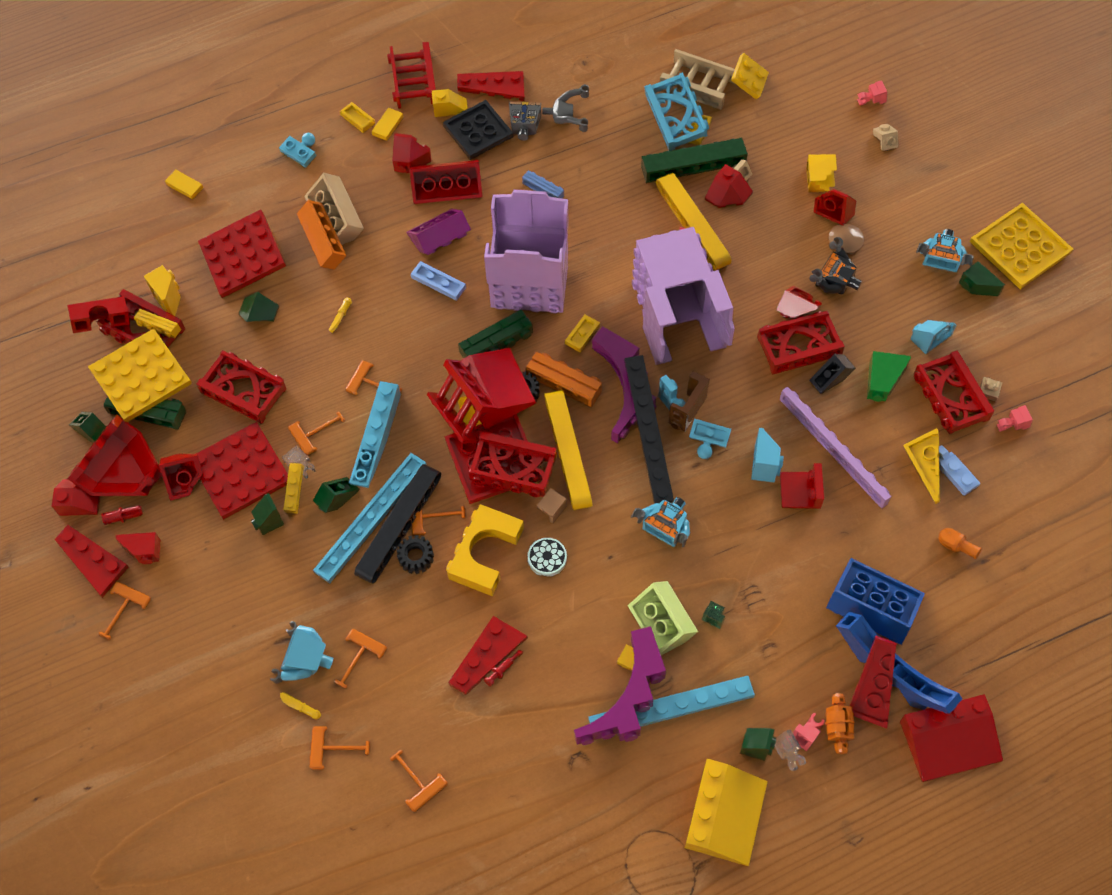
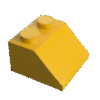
(164, 288)

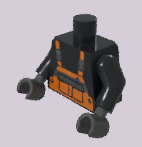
(837, 272)

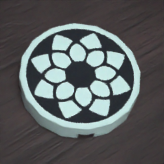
(547, 556)

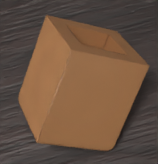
(552, 504)

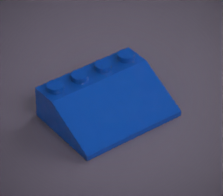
(880, 599)

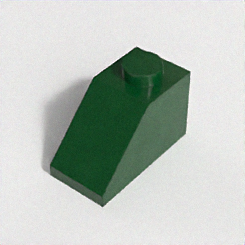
(981, 281)
(88, 426)
(334, 494)
(266, 515)

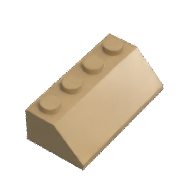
(338, 206)

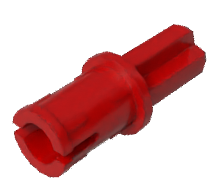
(121, 514)

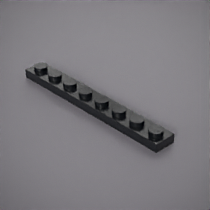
(648, 429)

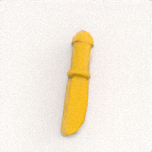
(341, 312)
(298, 705)

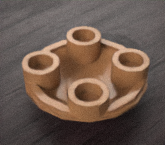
(851, 236)

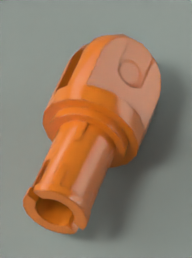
(958, 542)

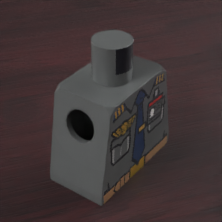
(524, 118)

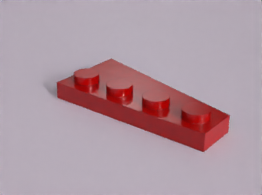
(493, 83)
(92, 560)
(488, 651)
(874, 686)

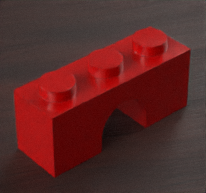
(85, 313)

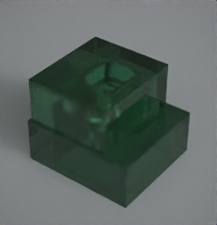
(714, 614)

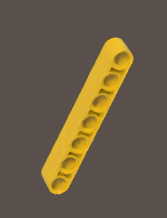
(690, 216)
(568, 450)

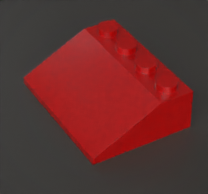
(503, 383)
(952, 741)

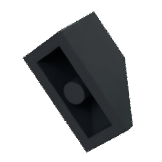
(832, 373)

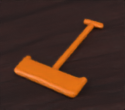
(359, 376)
(301, 437)
(417, 525)
(130, 594)
(366, 643)
(317, 747)
(426, 792)

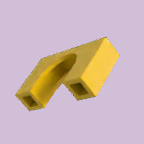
(485, 523)

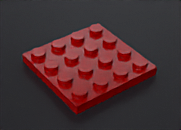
(241, 253)
(463, 456)
(241, 470)

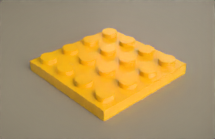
(1021, 245)
(139, 375)

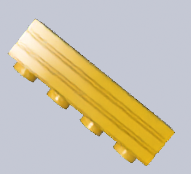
(159, 323)
(293, 488)

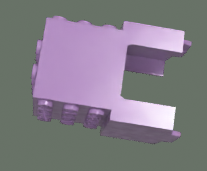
(528, 252)
(678, 287)

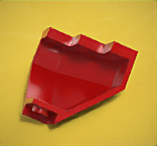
(117, 463)

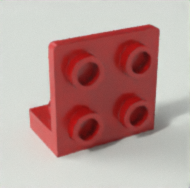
(802, 488)

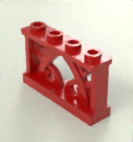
(134, 304)
(805, 326)
(247, 370)
(943, 406)
(518, 447)

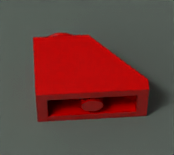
(141, 546)

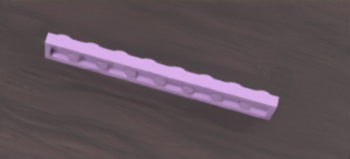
(835, 448)

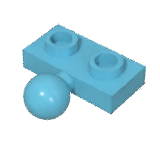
(299, 151)
(668, 392)
(709, 434)

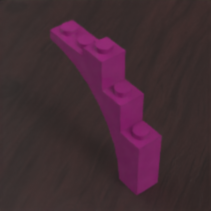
(614, 350)
(637, 696)

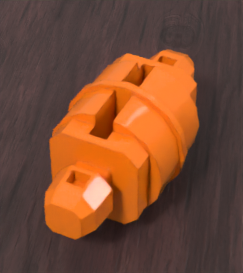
(840, 723)

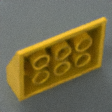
(726, 813)

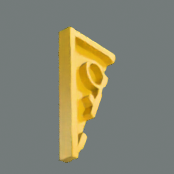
(925, 457)

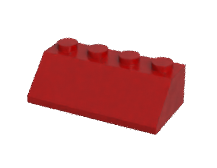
(445, 182)

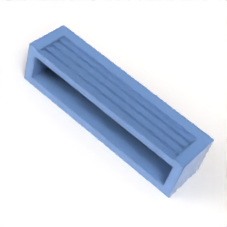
(540, 184)

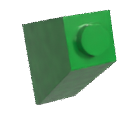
(884, 374)

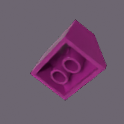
(439, 231)

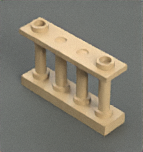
(704, 95)

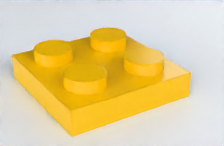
(750, 76)

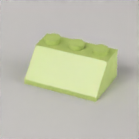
(665, 614)

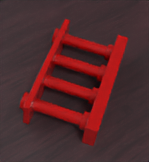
(426, 66)
(475, 395)

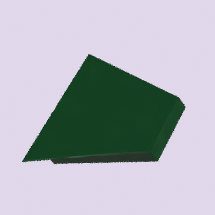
(258, 308)

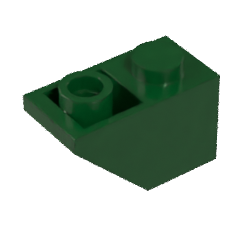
(758, 743)

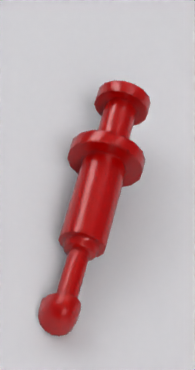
(498, 672)

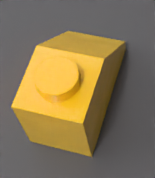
(448, 103)

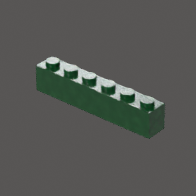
(693, 159)

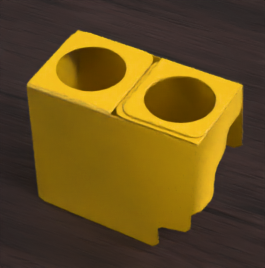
(821, 172)

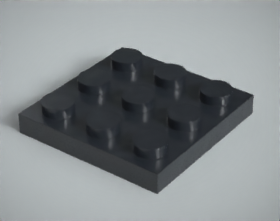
(478, 129)

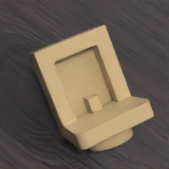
(887, 135)

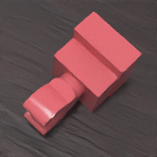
(876, 92)
(1018, 417)
(808, 734)

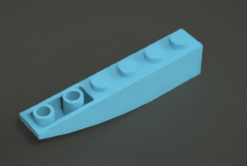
(375, 434)

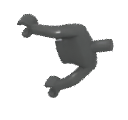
(563, 111)

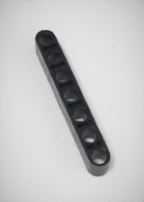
(397, 524)

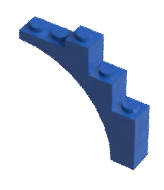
(914, 686)

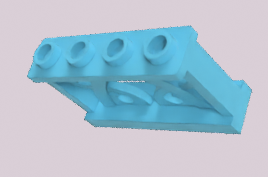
(667, 131)

